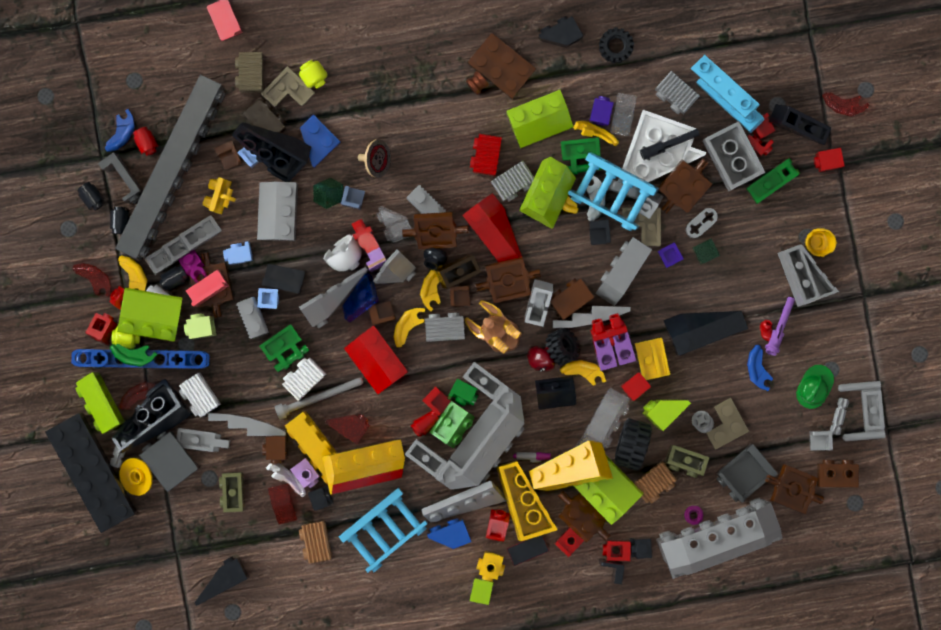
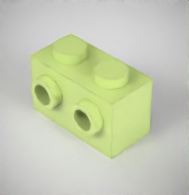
(200, 326)

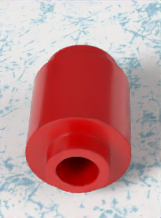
(145, 141)

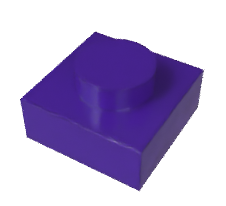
(670, 255)

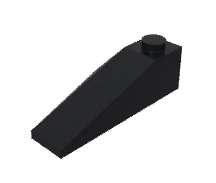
(279, 152)

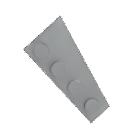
(470, 500)

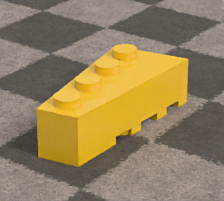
(310, 441)
(574, 467)
(525, 508)

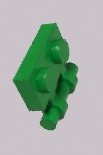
(579, 149)
(282, 342)

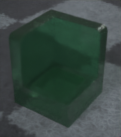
(327, 193)
(706, 251)

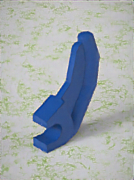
(123, 132)
(755, 368)

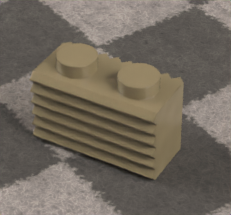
(250, 72)

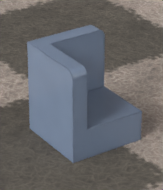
(352, 198)

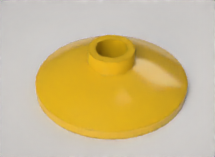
(135, 476)

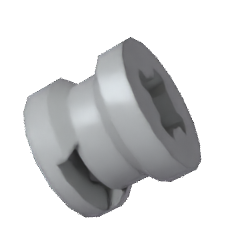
(699, 418)

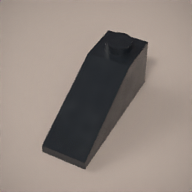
(799, 124)
(225, 578)

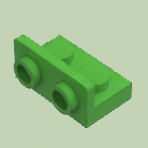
(452, 425)

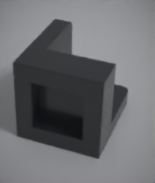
(599, 232)

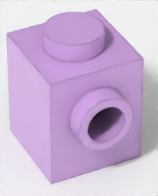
(305, 473)

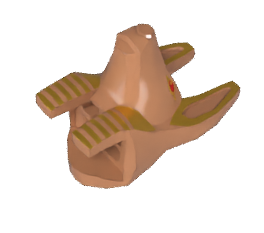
(496, 330)

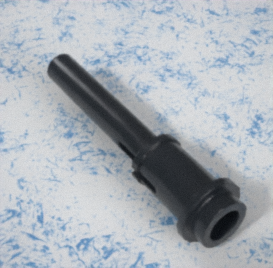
(658, 148)

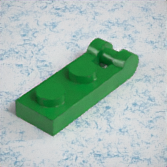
(772, 181)

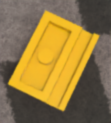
(652, 359)

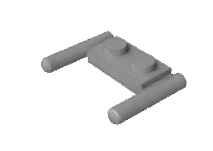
(872, 410)

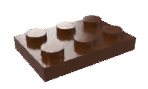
(501, 66)

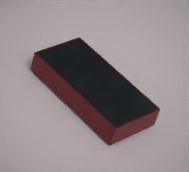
(527, 550)

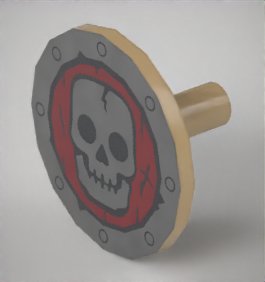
(376, 158)

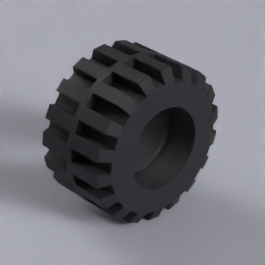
(633, 444)

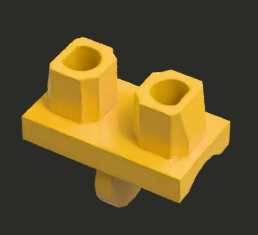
(221, 195)

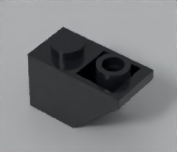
(562, 34)

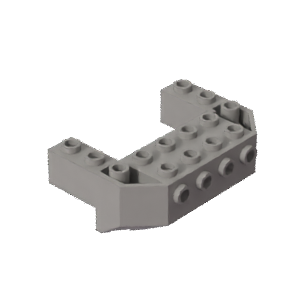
(485, 440)
(686, 560)

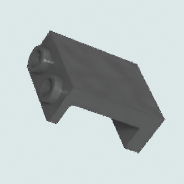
(114, 161)
(168, 461)
(745, 473)

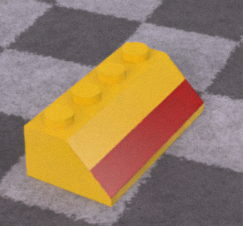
(364, 466)

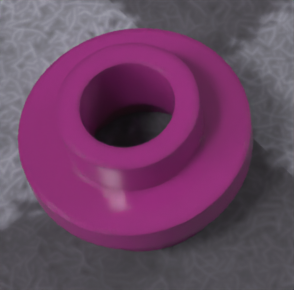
(698, 519)

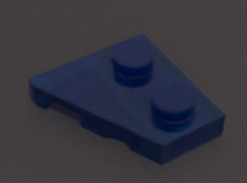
(360, 299)

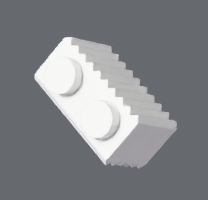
(303, 378)
(199, 395)

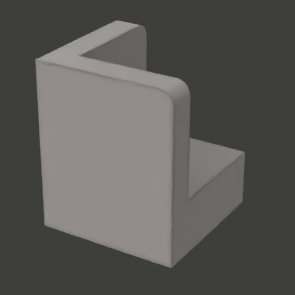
(821, 440)

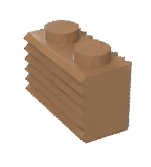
(655, 482)
(316, 542)

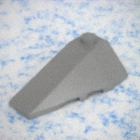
(395, 270)
(324, 305)

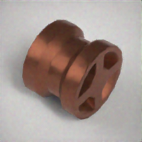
(477, 83)

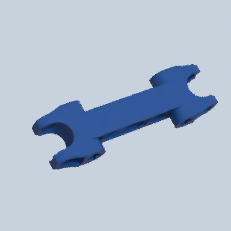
(93, 359)

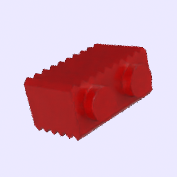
(486, 155)

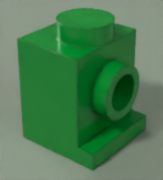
(463, 393)

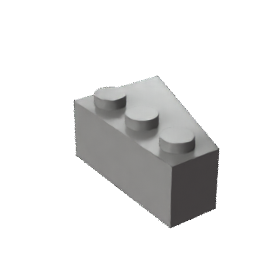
(623, 271)
(804, 276)

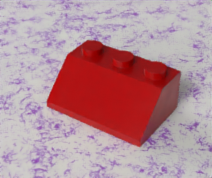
(376, 359)

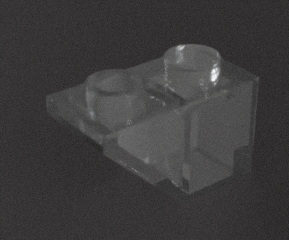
(623, 114)
(394, 224)

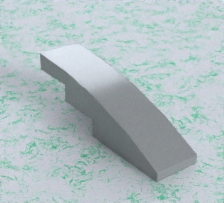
(183, 244)
(597, 312)
(254, 426)

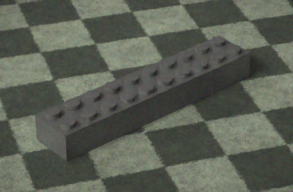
(171, 167)

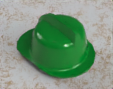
(815, 386)

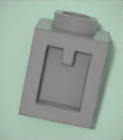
(650, 205)

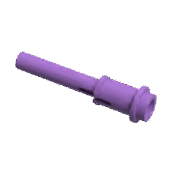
(777, 335)

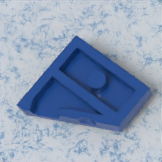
(319, 139)

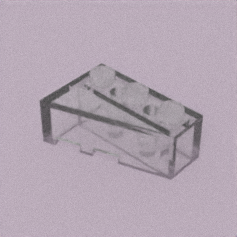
(606, 418)

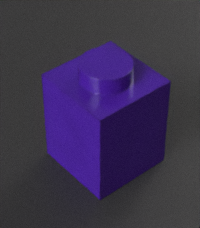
(601, 111)

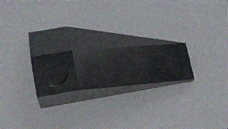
(697, 330)
(156, 414)

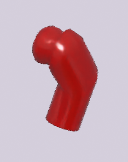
(766, 329)

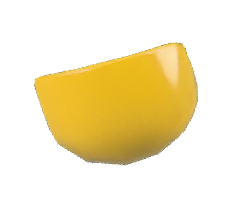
(820, 242)

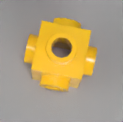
(494, 559)

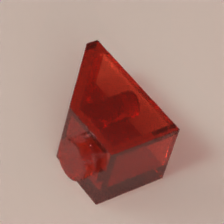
(350, 426)
(282, 503)

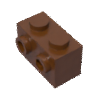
(571, 299)
(276, 448)
(837, 474)

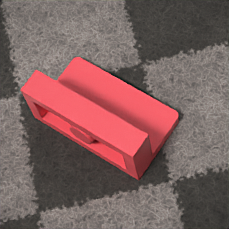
(224, 19)
(207, 288)

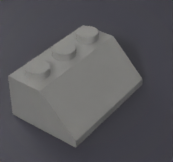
(733, 156)
(277, 211)

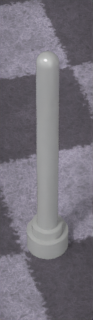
(284, 410)

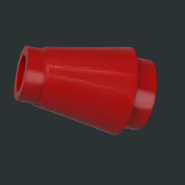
(424, 423)

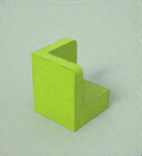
(481, 591)

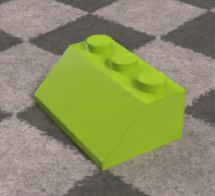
(540, 119)
(548, 192)
(149, 314)
(99, 402)
(664, 412)
(611, 496)

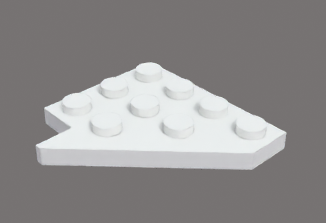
(649, 131)

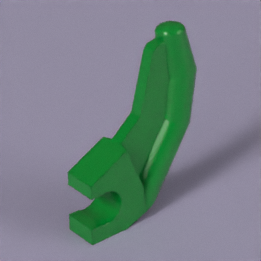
(134, 357)

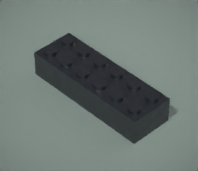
(91, 472)

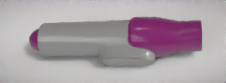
(532, 456)

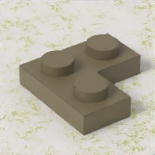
(287, 83)
(649, 227)
(731, 426)

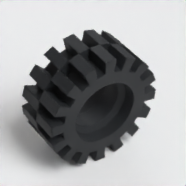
(624, 37)
(562, 346)

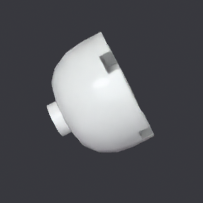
(344, 255)

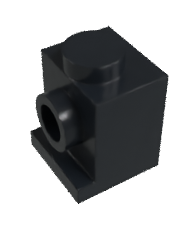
(320, 498)
(641, 547)

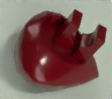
(540, 359)

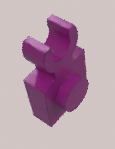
(192, 265)

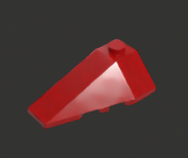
(493, 228)

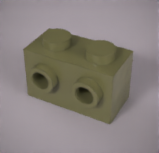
(687, 460)
(233, 492)

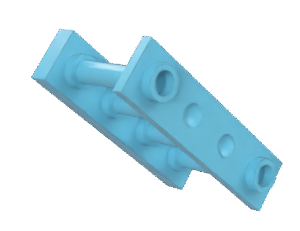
(727, 94)
(629, 181)
(366, 524)

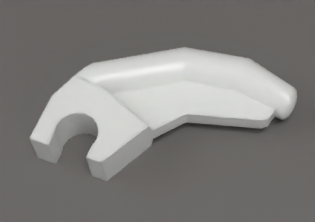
(592, 190)
(283, 474)

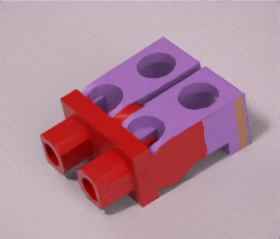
(368, 243)
(611, 336)

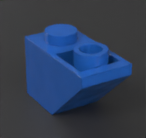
(452, 535)

